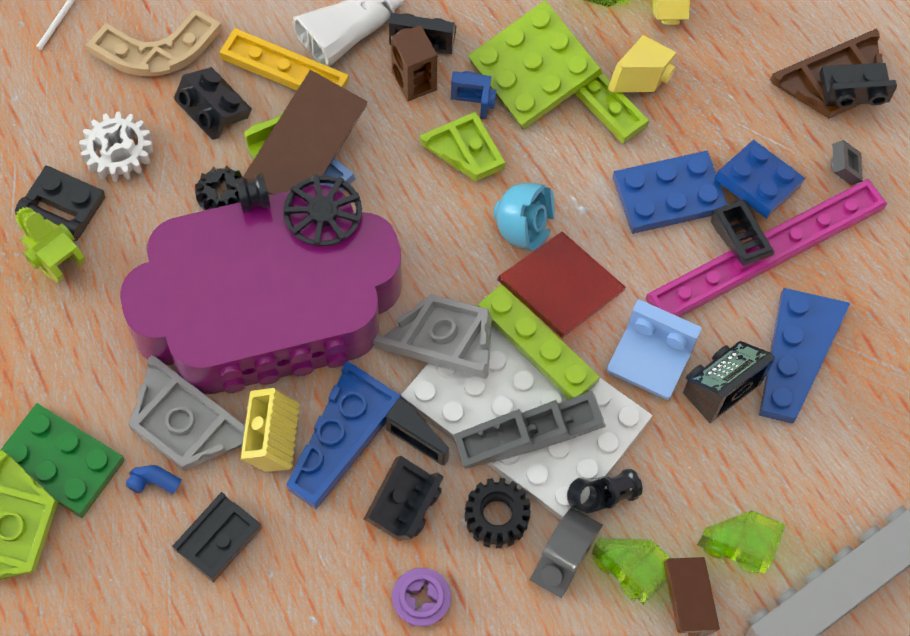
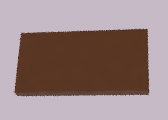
(307, 134)

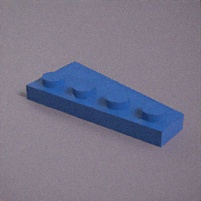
(799, 344)
(341, 434)

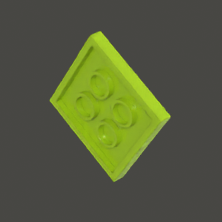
(535, 64)

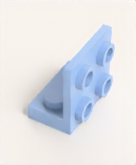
(654, 349)

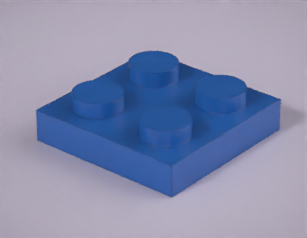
(759, 178)

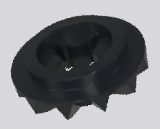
(206, 194)

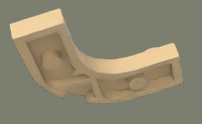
(159, 56)

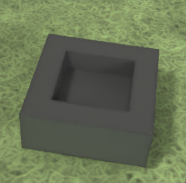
(847, 162)

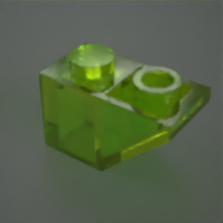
(745, 539)
(634, 563)

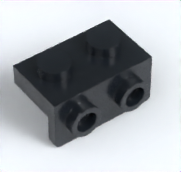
(210, 101)
(404, 500)

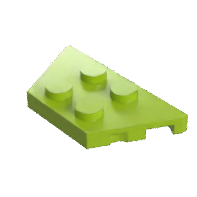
(24, 519)

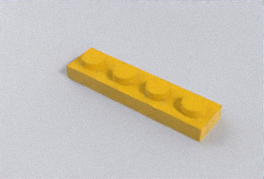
(274, 61)

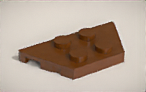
(803, 78)

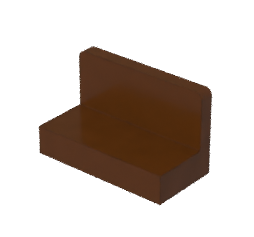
(691, 596)

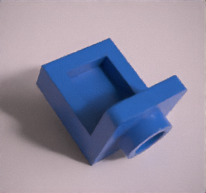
(473, 88)

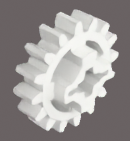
(116, 146)

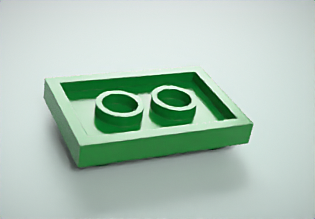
(63, 459)

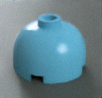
(524, 214)

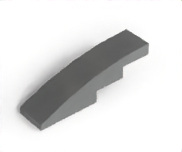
(529, 430)

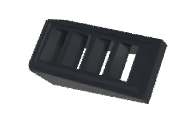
(739, 211)
(411, 428)

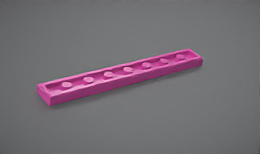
(787, 241)

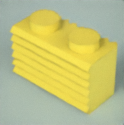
(270, 430)

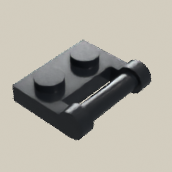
(65, 195)

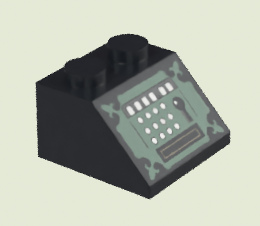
(727, 378)

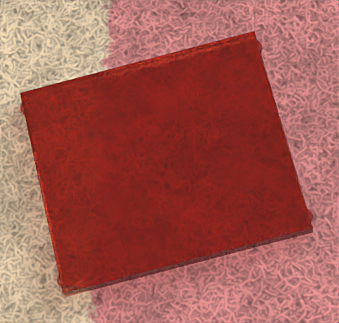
(561, 284)

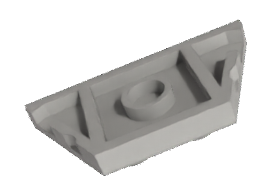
(443, 335)
(182, 419)

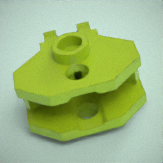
(47, 244)

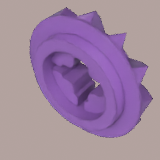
(413, 582)

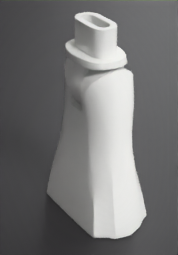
(339, 27)

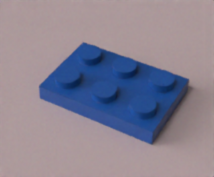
(669, 191)

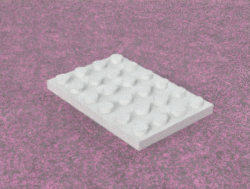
(461, 401)

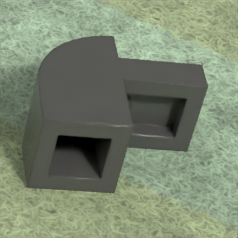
(565, 551)

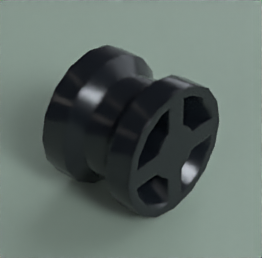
(253, 193)

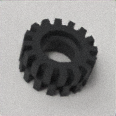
(501, 492)

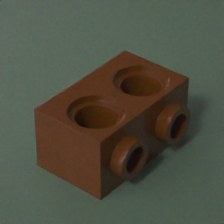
(414, 62)

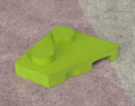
(465, 147)

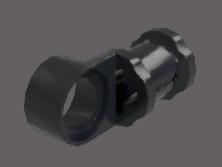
(600, 498)

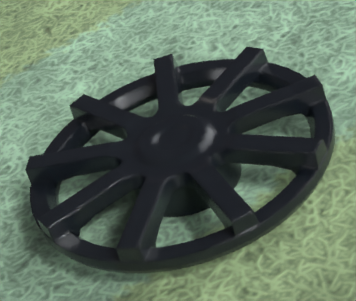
(322, 209)

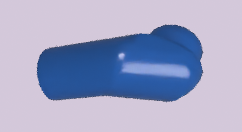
(152, 475)

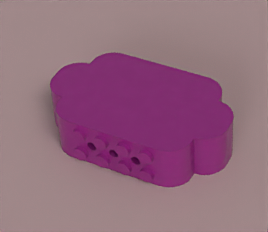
(251, 302)

